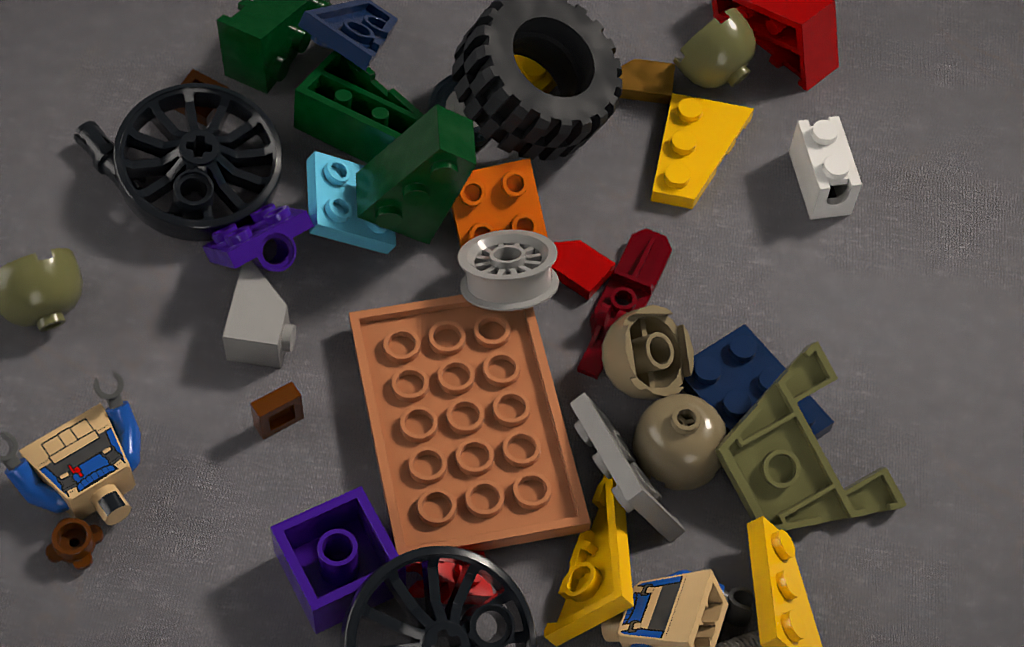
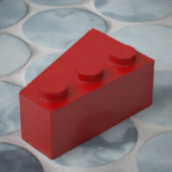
(793, 32)

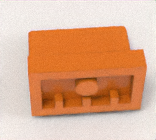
(498, 200)

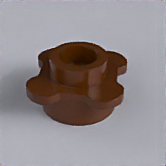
(68, 531)

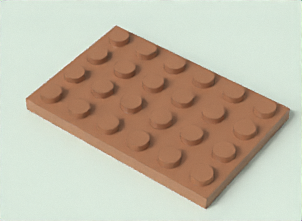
(466, 426)

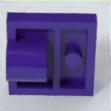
(237, 246)

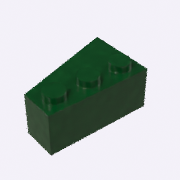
(351, 109)
(418, 175)

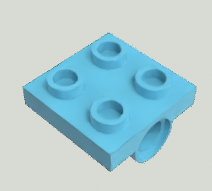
(334, 205)

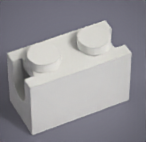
(821, 161)

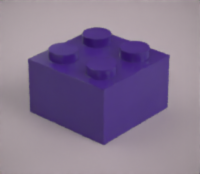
(331, 554)

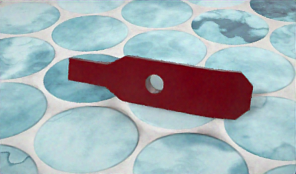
(631, 280)

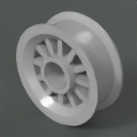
(508, 270)

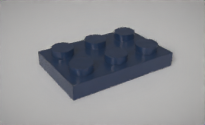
(737, 373)

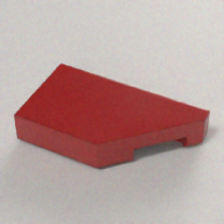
(582, 267)

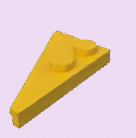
(598, 573)

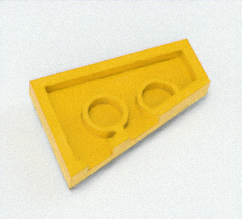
(693, 147)

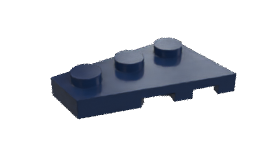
(350, 28)

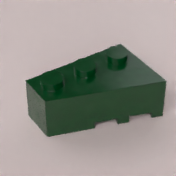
(263, 40)

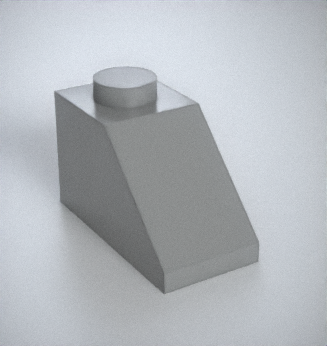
(257, 322)

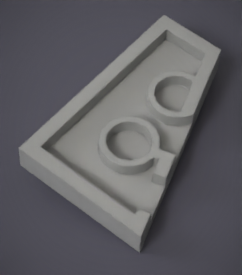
(617, 461)

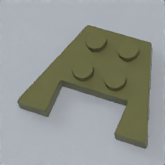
(781, 465)

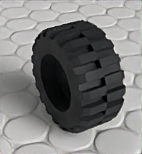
(509, 104)

